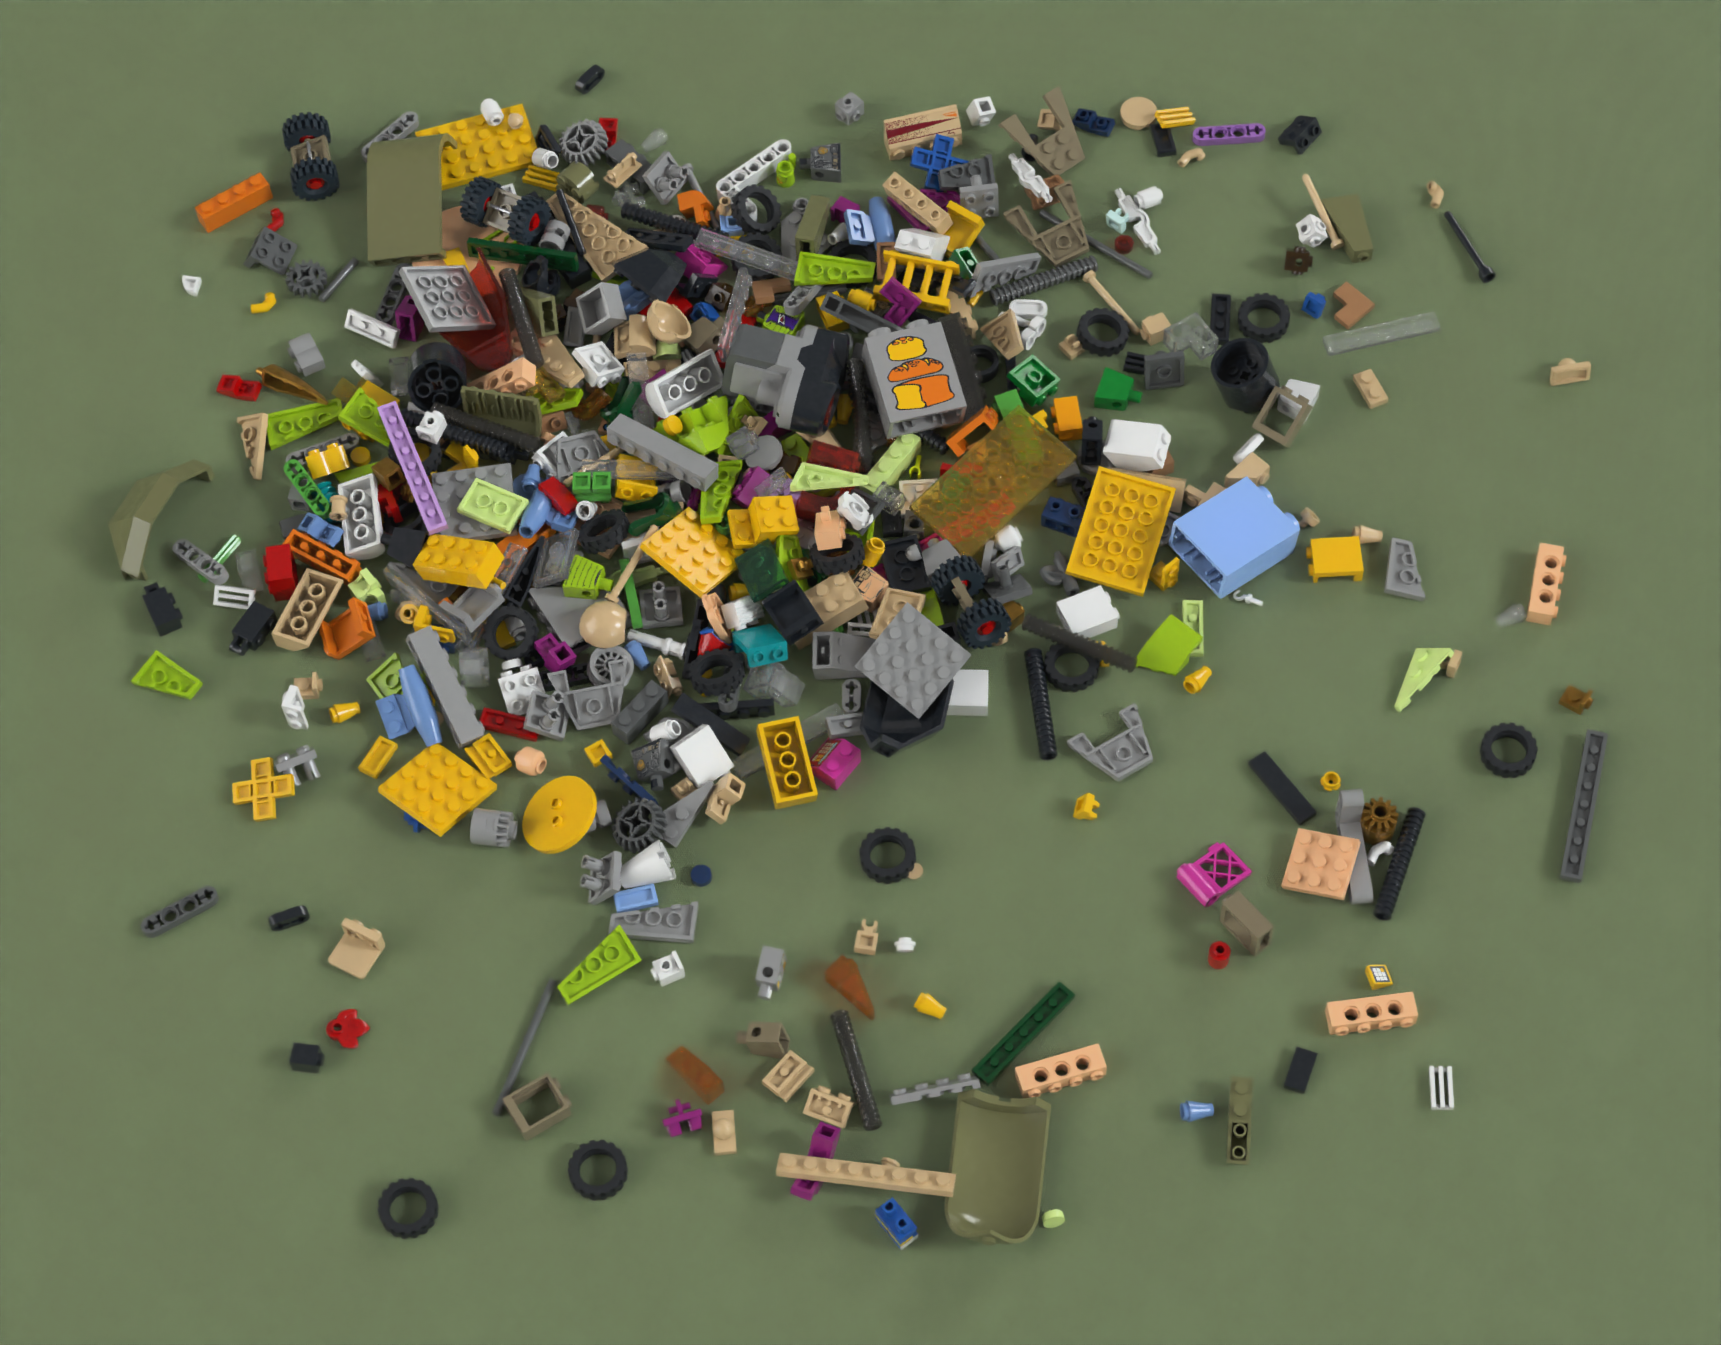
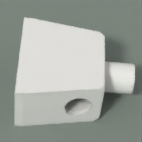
(1306, 389)

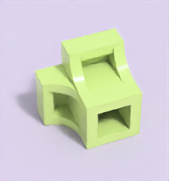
(366, 588)

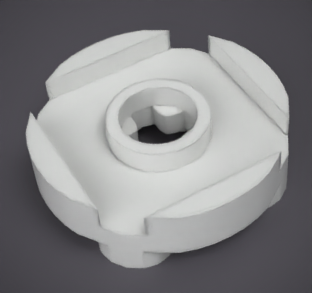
(854, 510)

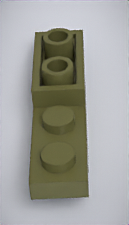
(1239, 1120)

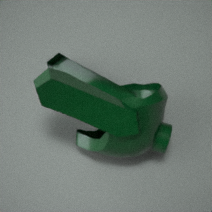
(622, 401)
(664, 508)

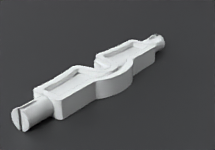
(1028, 179)
(1142, 228)

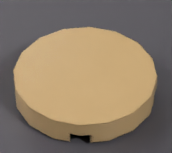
(1138, 113)

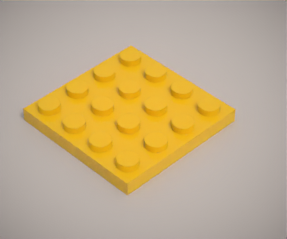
(693, 552)
(437, 788)

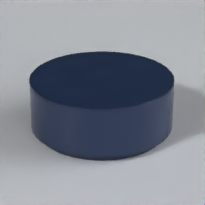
(701, 875)

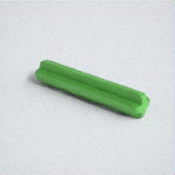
(223, 553)

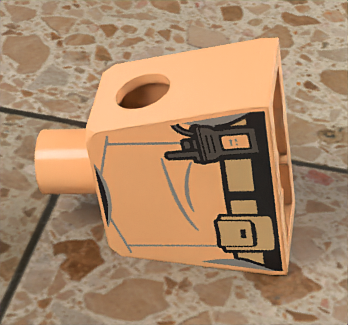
(871, 587)

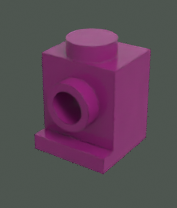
(840, 206)

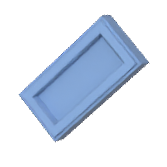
(636, 898)

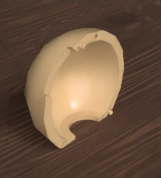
(667, 323)
(603, 624)

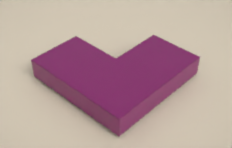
(903, 299)

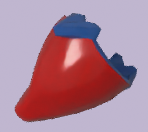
(709, 641)

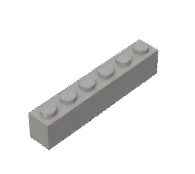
(662, 452)
(445, 687)

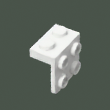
(518, 687)

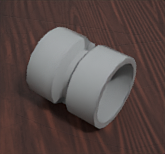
(555, 235)
(676, 490)
(602, 816)

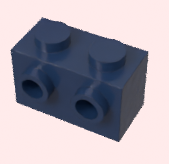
(1062, 516)

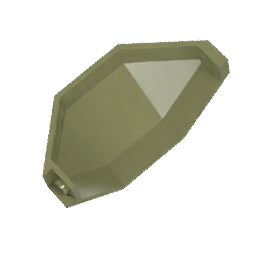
(135, 516)

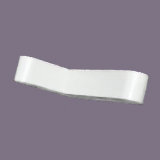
(753, 172)

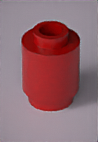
(1219, 955)

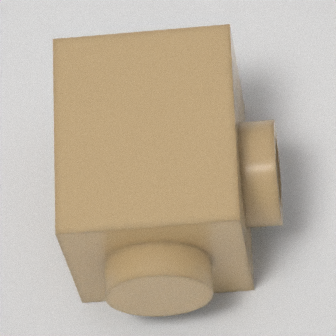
(1153, 328)

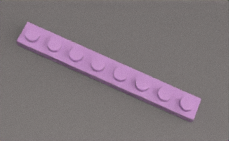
(412, 468)

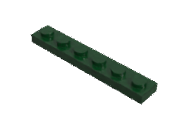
(522, 254)
(1023, 1033)

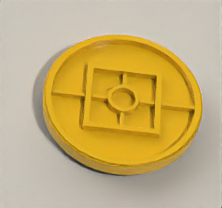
(559, 814)

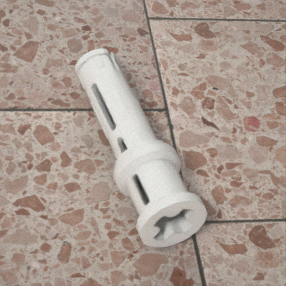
(666, 645)

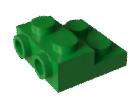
(1034, 380)

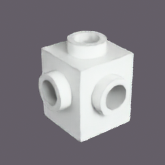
(1311, 230)

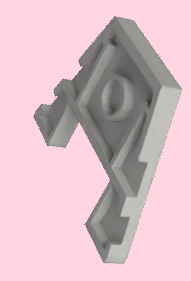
(575, 448)
(596, 704)
(1121, 754)

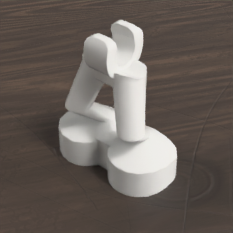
(1034, 330)

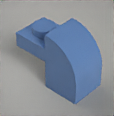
(320, 530)

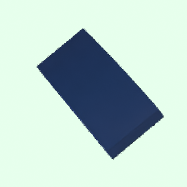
(1090, 122)

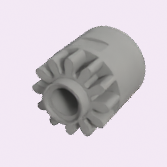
(492, 827)

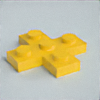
(263, 789)

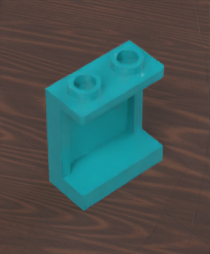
(761, 644)

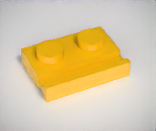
(488, 756)

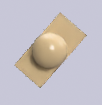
(1569, 372)
(724, 1132)

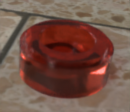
(1123, 244)

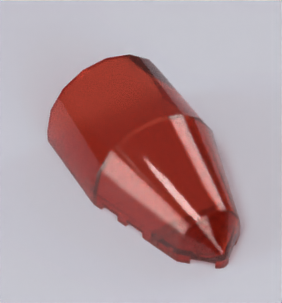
(486, 348)

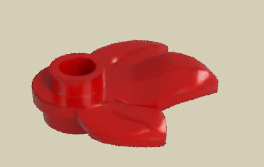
(350, 1028)

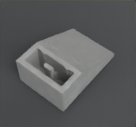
(837, 654)

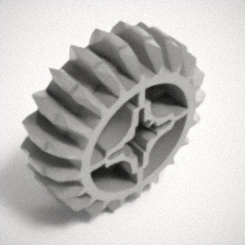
(580, 145)

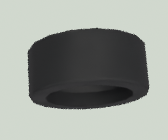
(989, 353)

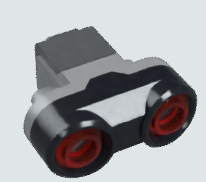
(788, 374)

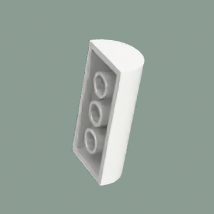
(684, 384)
(364, 520)

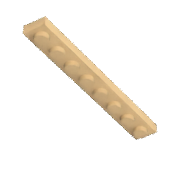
(866, 1175)

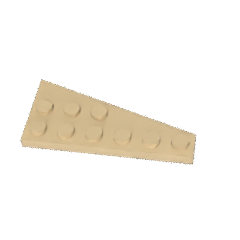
(601, 238)
(556, 359)

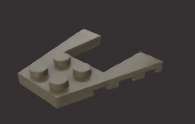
(1057, 151)
(1060, 242)

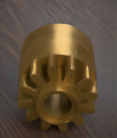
(1378, 821)

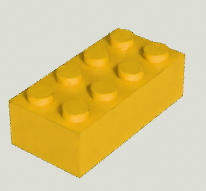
(458, 561)
(787, 762)

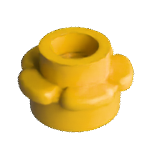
(1331, 776)

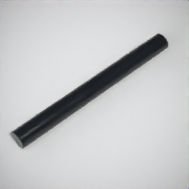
(570, 221)

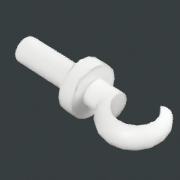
(1248, 598)

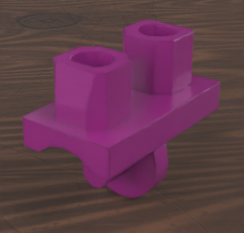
(693, 1118)

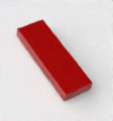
(506, 724)

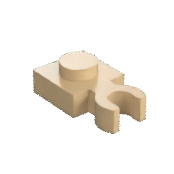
(866, 939)

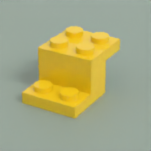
(762, 520)

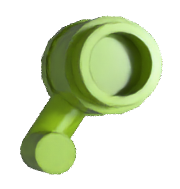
(785, 171)

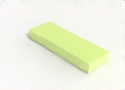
(1193, 617)

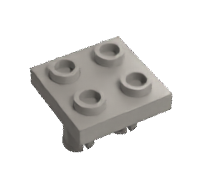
(665, 177)
(980, 198)
(661, 606)
(547, 715)
(305, 755)
(603, 877)

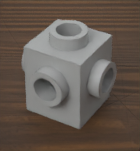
(849, 108)

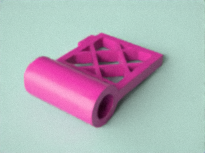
(1200, 881)

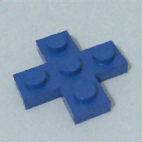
(935, 160)

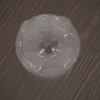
(474, 667)

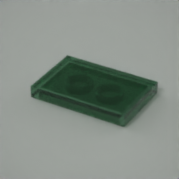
(761, 570)

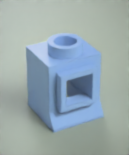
(729, 225)

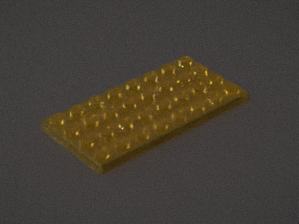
(993, 482)

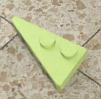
(819, 477)
(1420, 671)

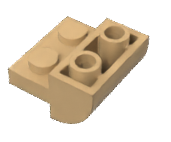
(634, 337)

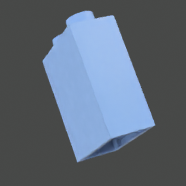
(1234, 536)

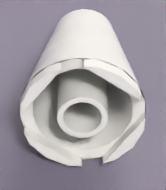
(648, 867)

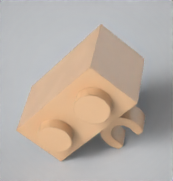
(829, 529)

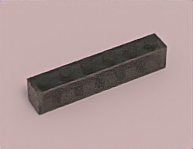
(965, 363)

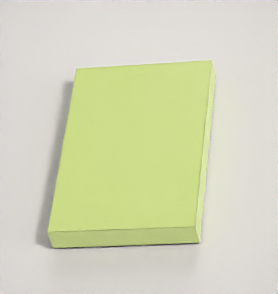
(492, 505)

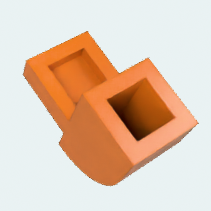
(695, 204)

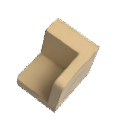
(1048, 121)

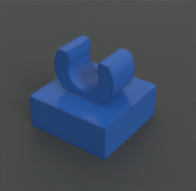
(1314, 304)

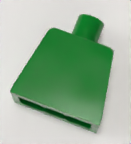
(1116, 391)

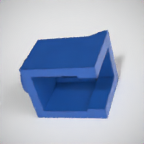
(704, 310)

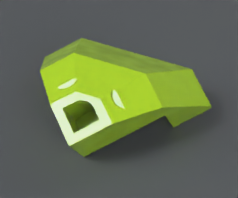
(702, 427)

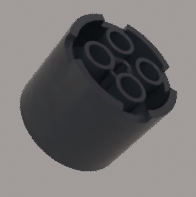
(433, 364)
(1244, 374)

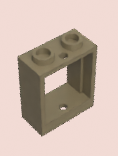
(1297, 423)
(1246, 923)
(530, 1090)

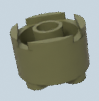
(577, 182)

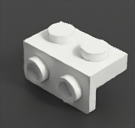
(293, 708)

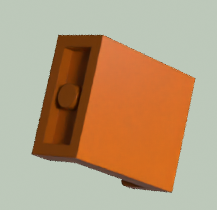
(956, 438)
(347, 630)

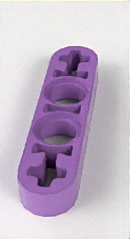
(1229, 137)

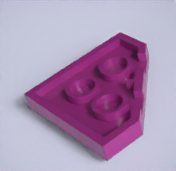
(939, 198)

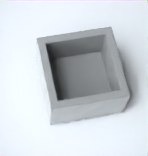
(601, 308)

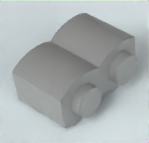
(306, 354)

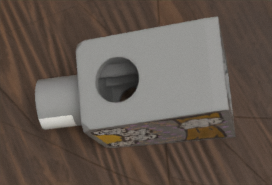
(772, 964)

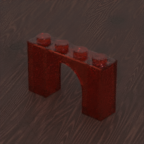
(832, 457)

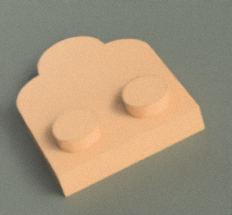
(715, 616)

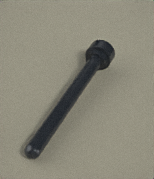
(1486, 273)

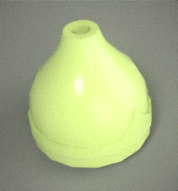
(667, 351)

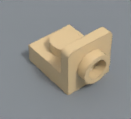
(310, 686)

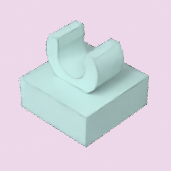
(1117, 222)

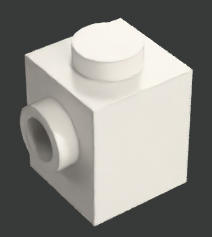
(981, 111)

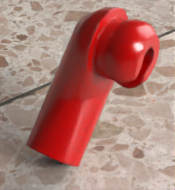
(277, 219)

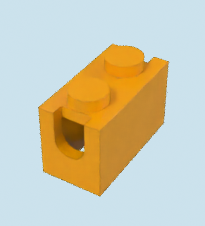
(1067, 418)

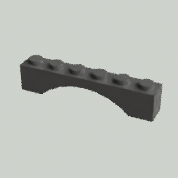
(854, 314)

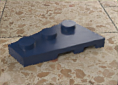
(629, 786)

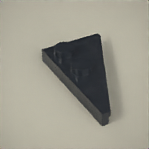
(700, 621)

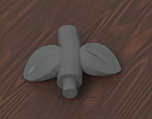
(1055, 574)

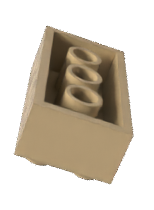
(836, 603)

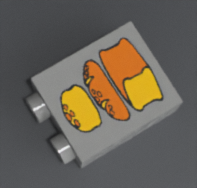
(913, 378)

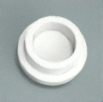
(905, 945)

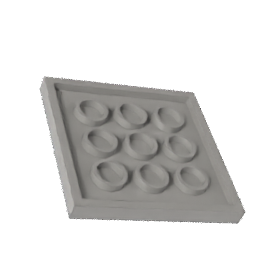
(447, 298)
(450, 490)
(913, 660)

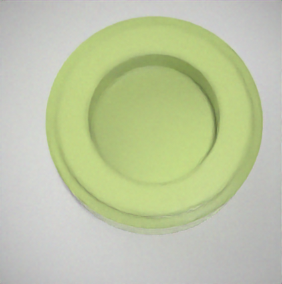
(1053, 1218)

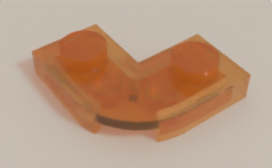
(591, 406)

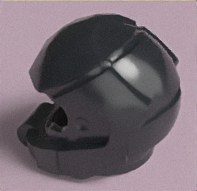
(546, 281)

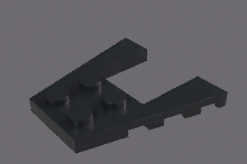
(957, 285)

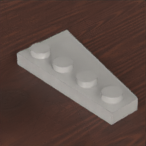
(1002, 270)
(663, 924)
(902, 1095)

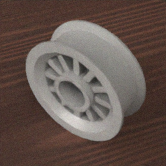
(599, 661)

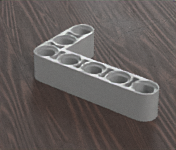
(1348, 817)

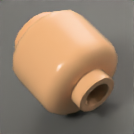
(530, 761)

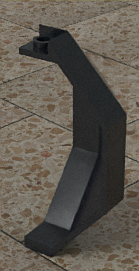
(894, 729)

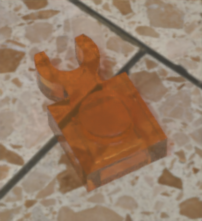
(752, 308)

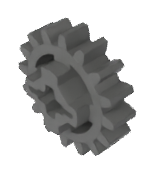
(306, 278)

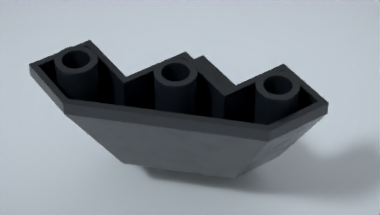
(652, 272)

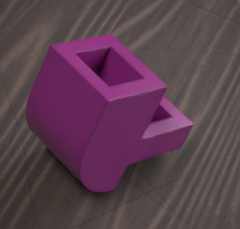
(556, 655)

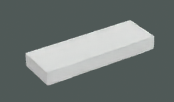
(372, 328)

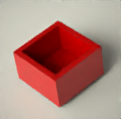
(281, 571)

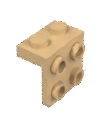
(357, 948)

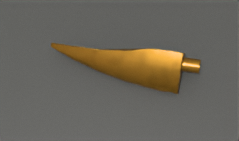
(286, 382)

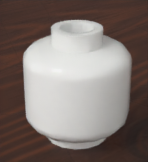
(1007, 538)

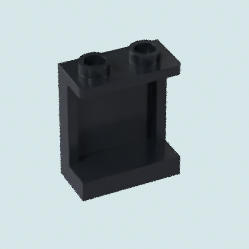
(792, 612)

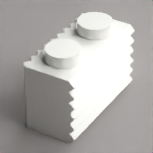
(741, 612)

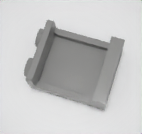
(475, 605)

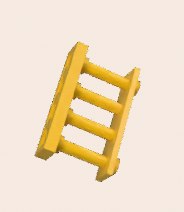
(932, 303)

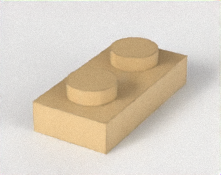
(1370, 388)

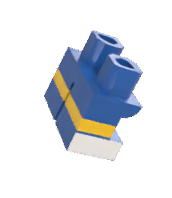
(896, 1223)

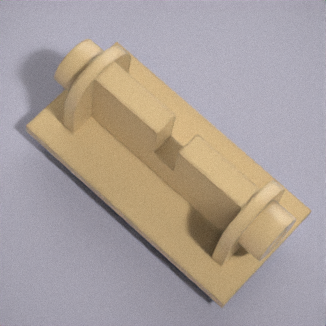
(622, 171)
(664, 670)

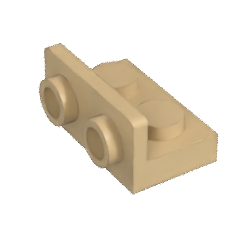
(828, 1106)

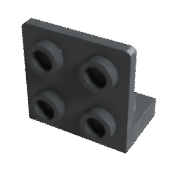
(271, 251)

